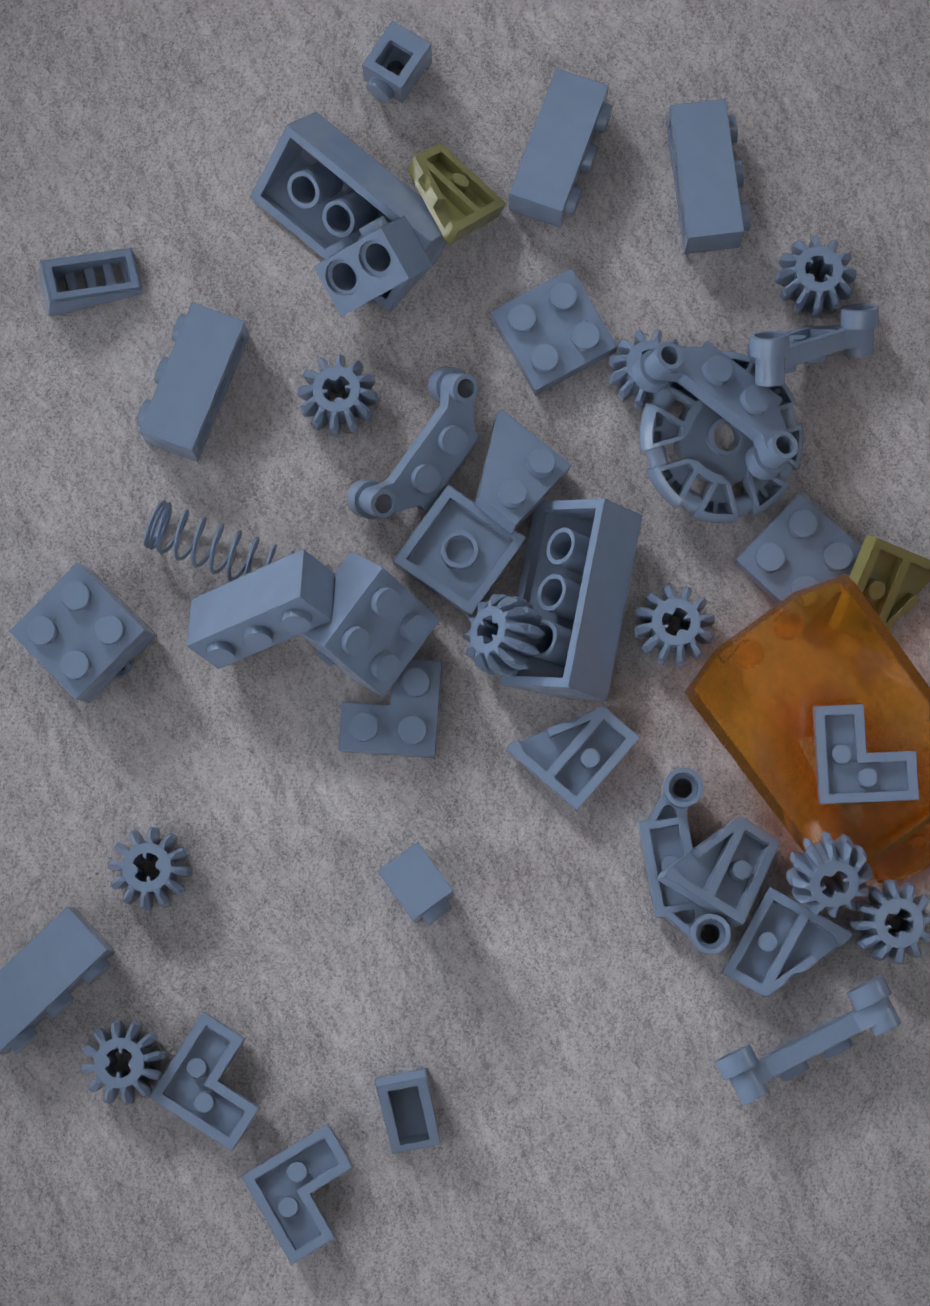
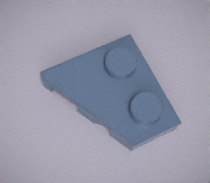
(516, 473)
(576, 754)
(725, 870)
(780, 943)

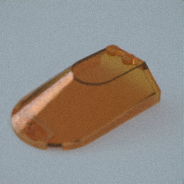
(759, 700)

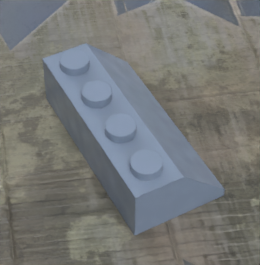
(332, 188)
(579, 582)

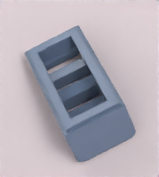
(86, 264)

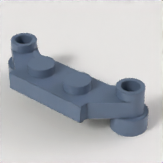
(781, 351)
(728, 392)
(431, 456)
(664, 841)
(751, 1073)

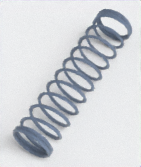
(163, 513)

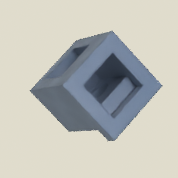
(396, 50)

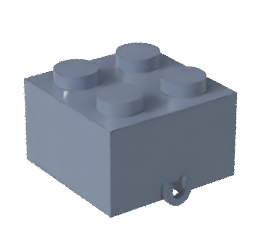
(372, 626)
(83, 633)

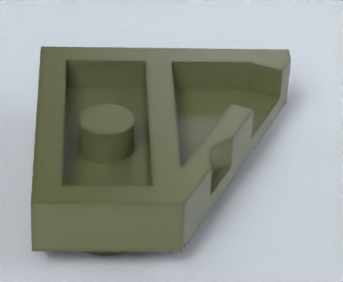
(453, 193)
(889, 578)

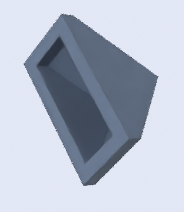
(408, 1110)

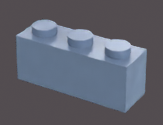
(560, 148)
(707, 176)
(193, 381)
(261, 609)
(45, 975)

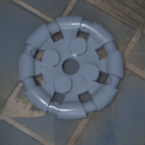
(705, 460)

